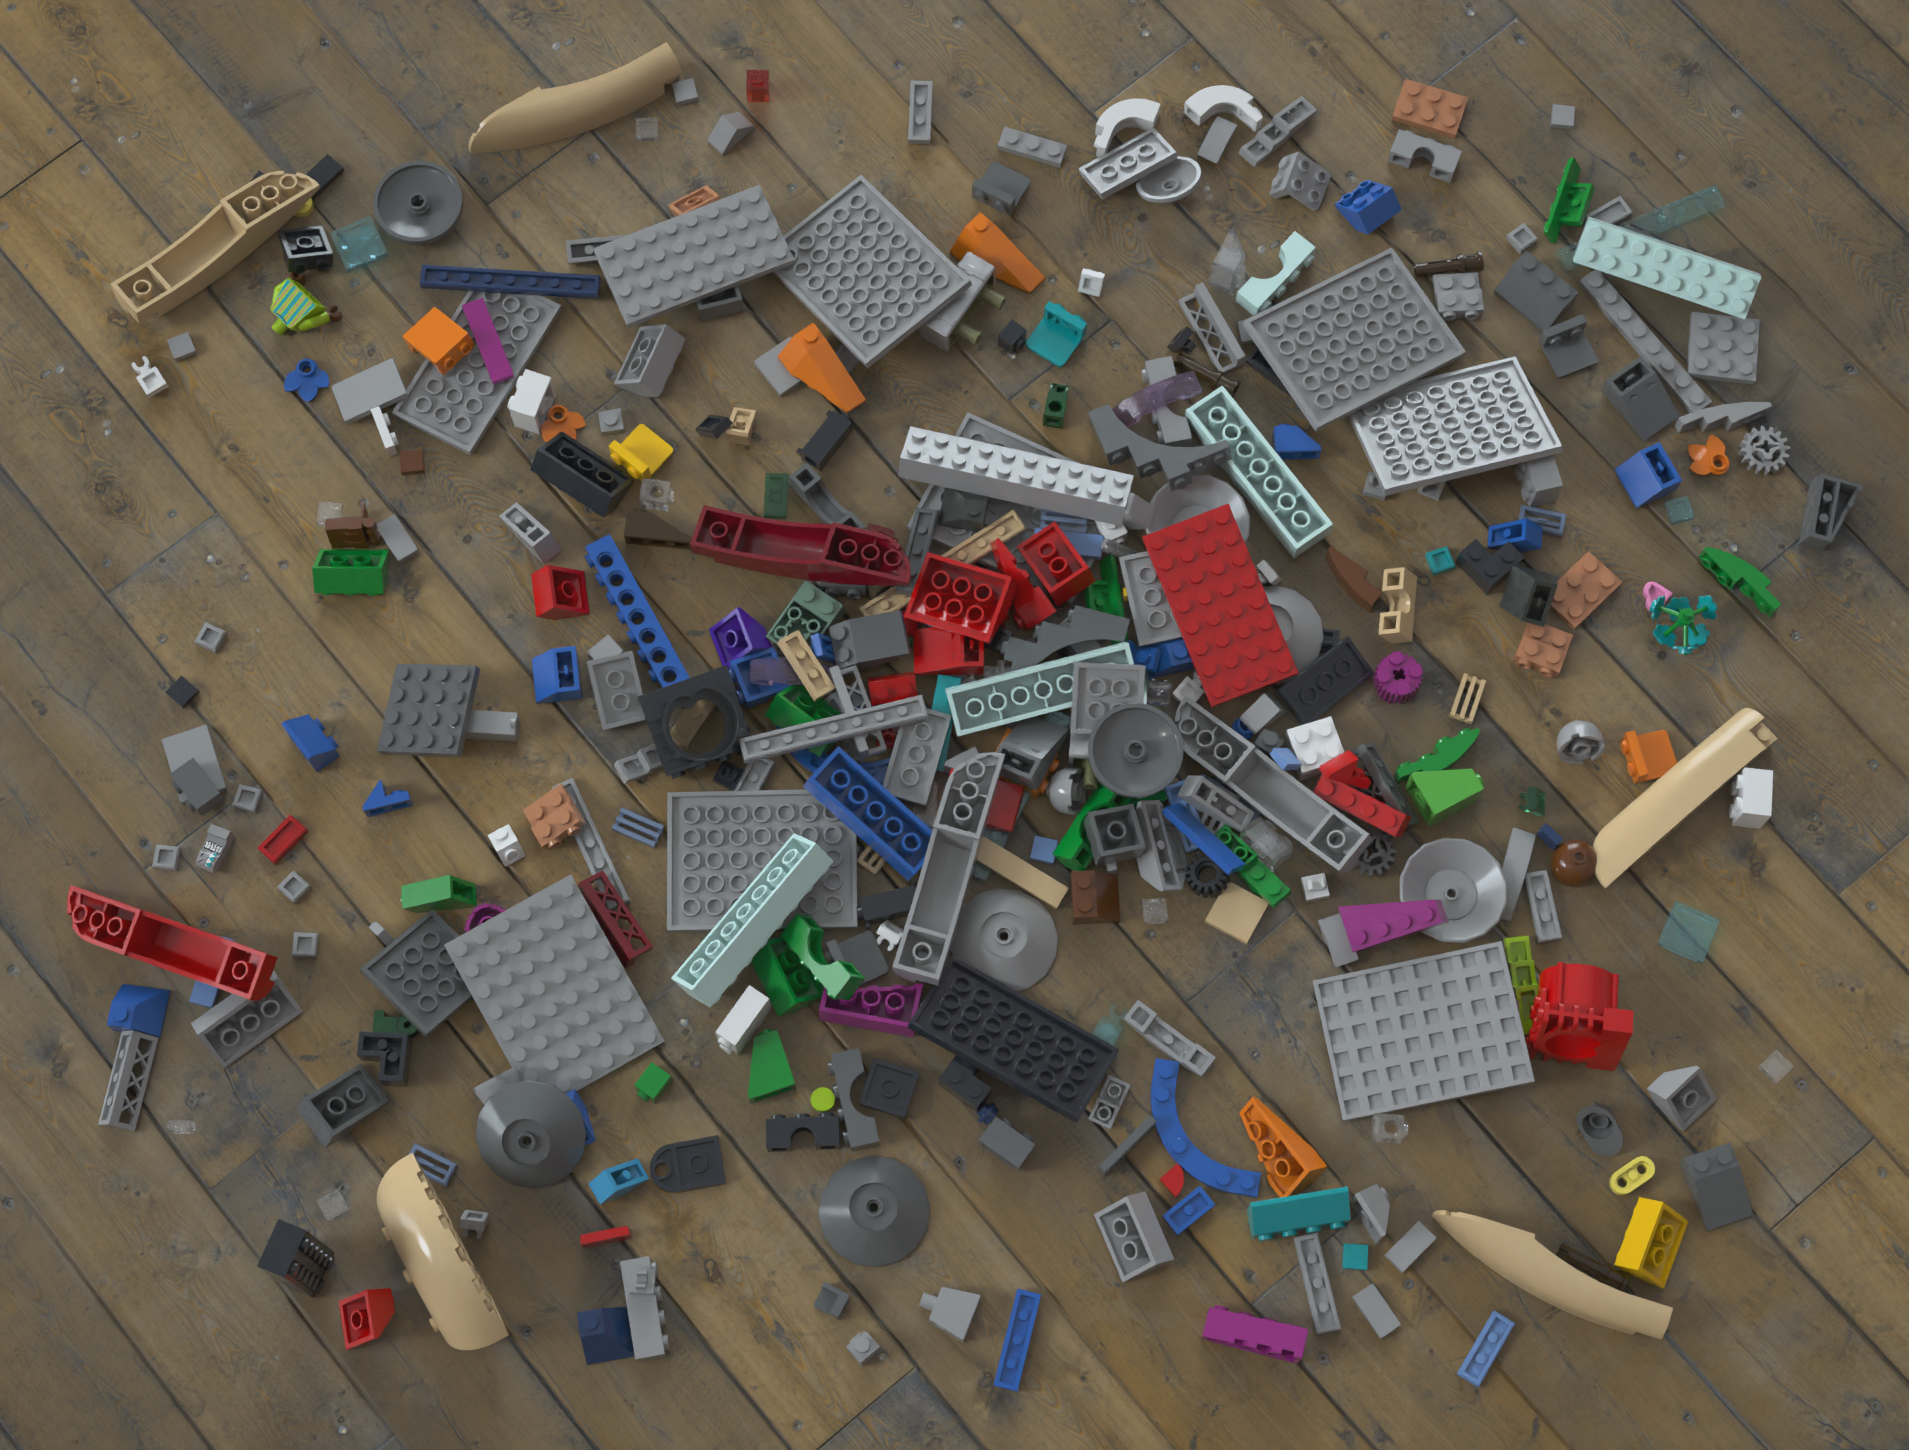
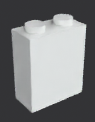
(743, 1021)

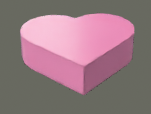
(1652, 591)

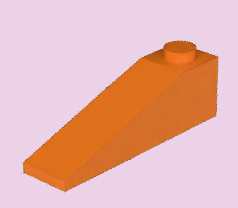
(992, 245)
(817, 365)
(1286, 1156)

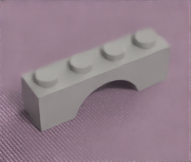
(1172, 428)

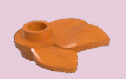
(568, 423)
(1706, 456)

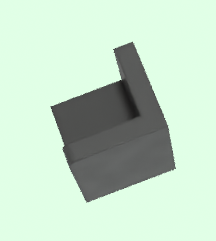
(832, 1301)

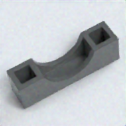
(819, 499)
(861, 1129)

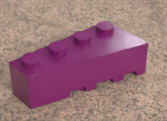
(1386, 922)
(875, 1008)
(1254, 1334)

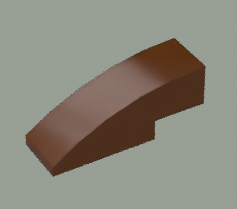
(1353, 579)

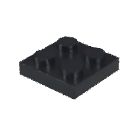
(889, 1088)

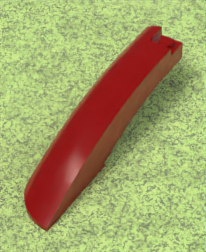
(171, 944)

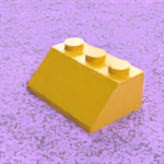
(1651, 1242)

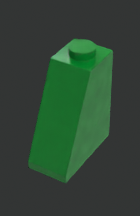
(438, 894)
(769, 1068)

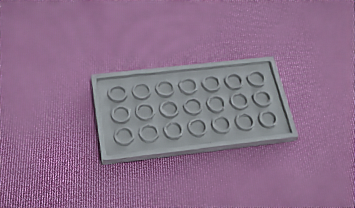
(693, 256)
(464, 400)

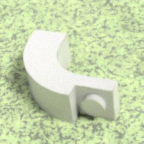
(1223, 100)
(1122, 115)

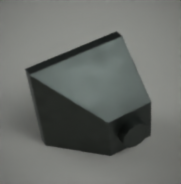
(963, 510)

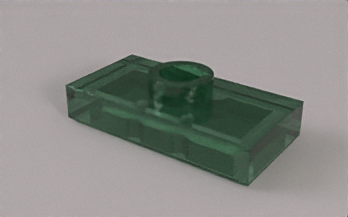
(776, 495)

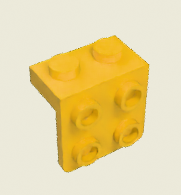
(641, 452)

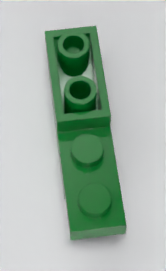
(1735, 571)
(1446, 754)
(1254, 873)

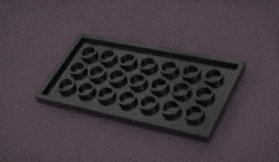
(1013, 1039)

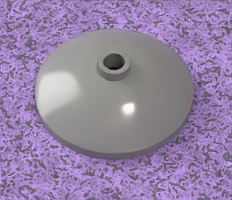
(1171, 181)

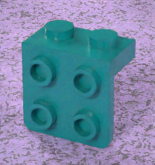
(1057, 334)

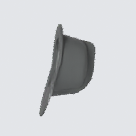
(1600, 1129)

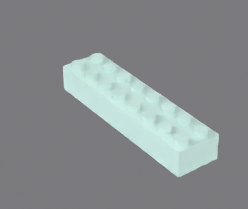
(1667, 267)
(1260, 473)
(1023, 691)
(752, 920)

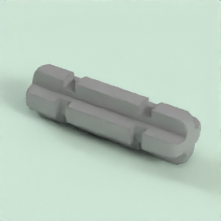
(1117, 549)

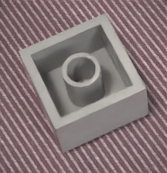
(1539, 481)

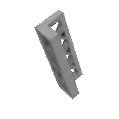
(1220, 328)
(846, 705)
(120, 1078)

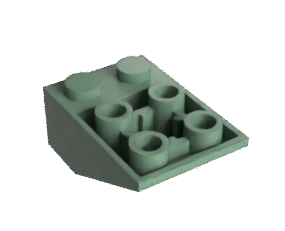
(808, 612)

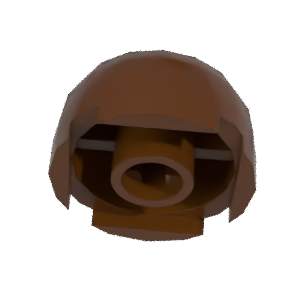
(1574, 863)

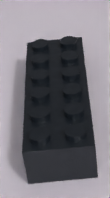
(296, 1259)

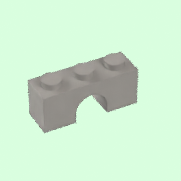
(1410, 146)

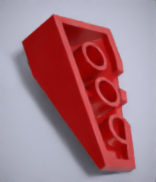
(1029, 603)

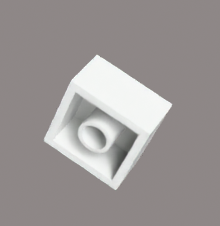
(531, 401)
(1313, 745)
(1751, 798)

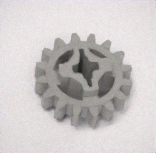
(1761, 453)

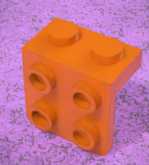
(1647, 755)

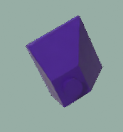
(738, 636)

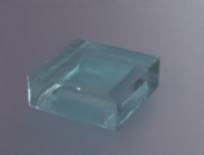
(1679, 510)

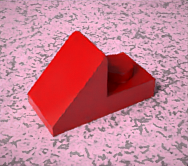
(1344, 770)

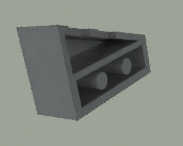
(1825, 509)

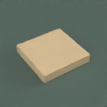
(1237, 912)

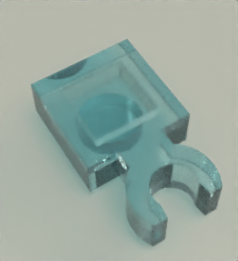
(1109, 1029)

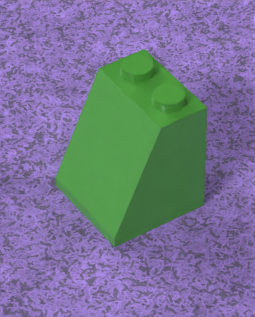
(1443, 792)

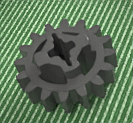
(1379, 855)

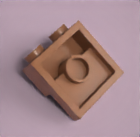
(1543, 649)
(554, 817)

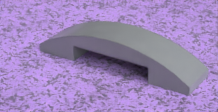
(1515, 867)
(1168, 1039)

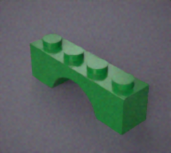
(1074, 847)
(805, 939)

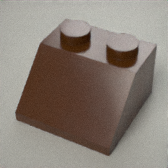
(1094, 897)

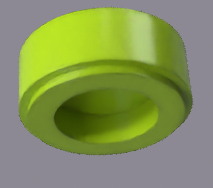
(822, 1100)

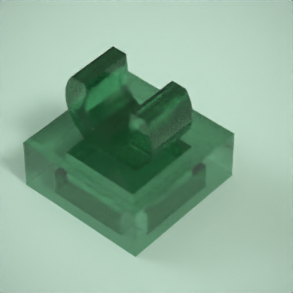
(1535, 801)

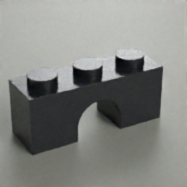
(782, 1130)

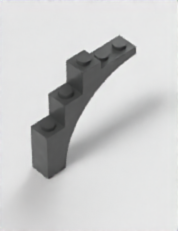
(1149, 457)
(1085, 625)

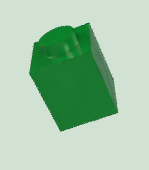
(652, 1083)

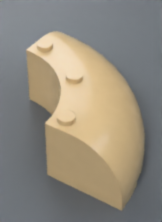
(436, 1258)

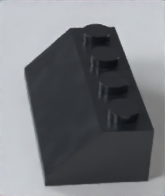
(582, 474)

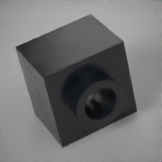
(1012, 337)

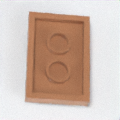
(1429, 108)
(1583, 590)

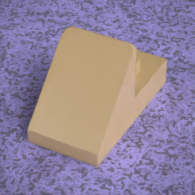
(741, 426)

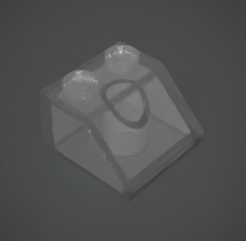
(1228, 267)
(1267, 843)

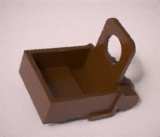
(353, 531)

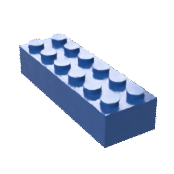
(871, 812)

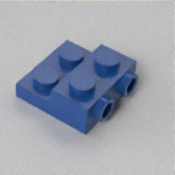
(750, 693)

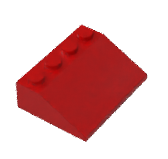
(960, 597)

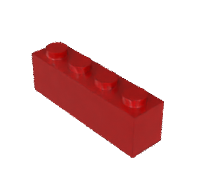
(1363, 806)

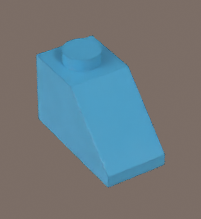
(618, 1181)

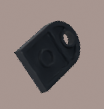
(691, 1165)

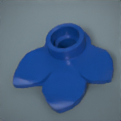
(306, 383)

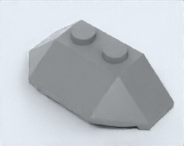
(1164, 857)

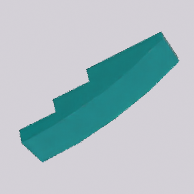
(941, 704)

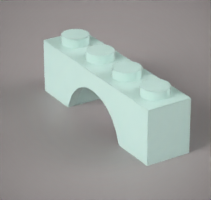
(1258, 293)

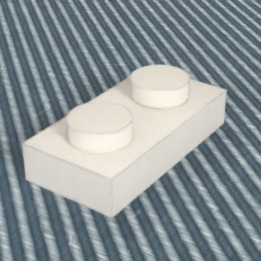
(382, 422)

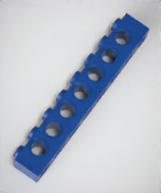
(606, 550)

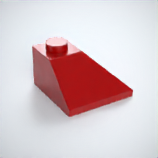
(365, 1315)

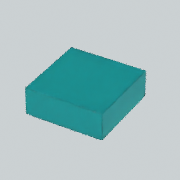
(1440, 560)
(1355, 1257)

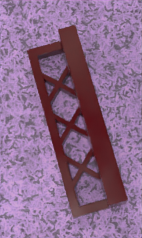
(613, 933)

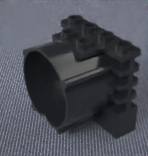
(712, 686)

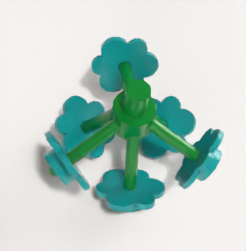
(1684, 615)

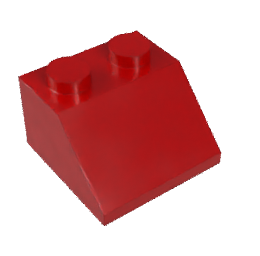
(559, 593)

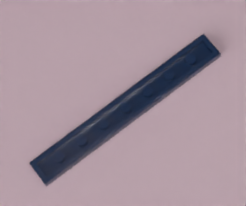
(510, 281)

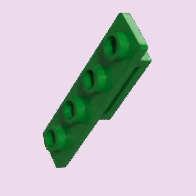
(1570, 202)
(1106, 593)

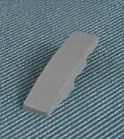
(1278, 131)
(1729, 415)

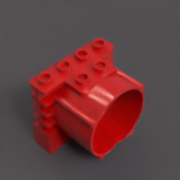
(1579, 1017)

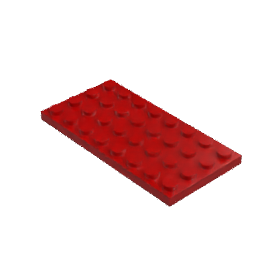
(1219, 605)

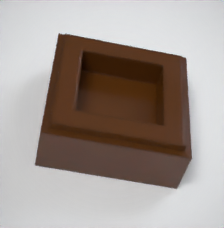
(412, 462)

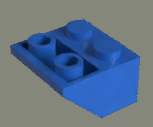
(1369, 206)
(1648, 475)
(557, 675)

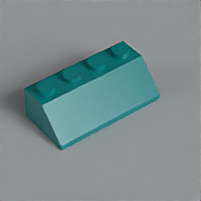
(1299, 1213)

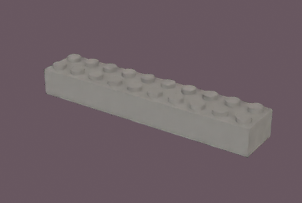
(1015, 476)

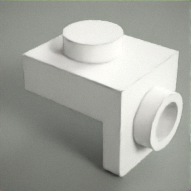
(1112, 532)
(506, 845)

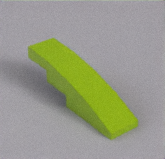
(1522, 976)

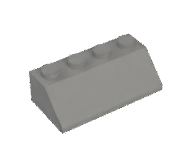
(241, 1024)

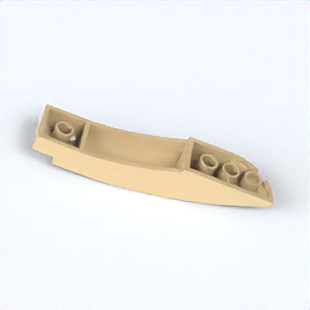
(577, 107)
(214, 244)
(1679, 793)
(1544, 1275)

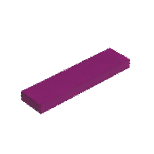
(488, 341)

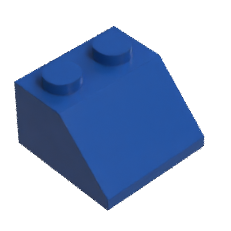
(311, 740)

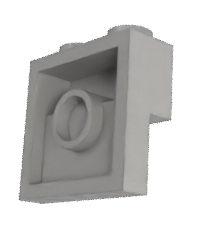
(1458, 296)

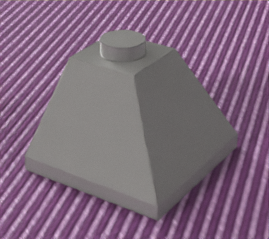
(1682, 1095)
(1373, 1210)

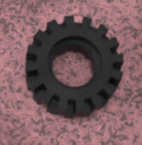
(1204, 888)

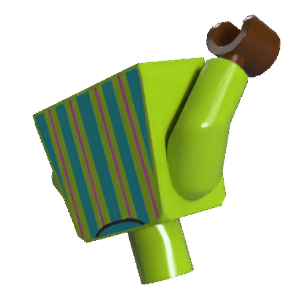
(298, 307)

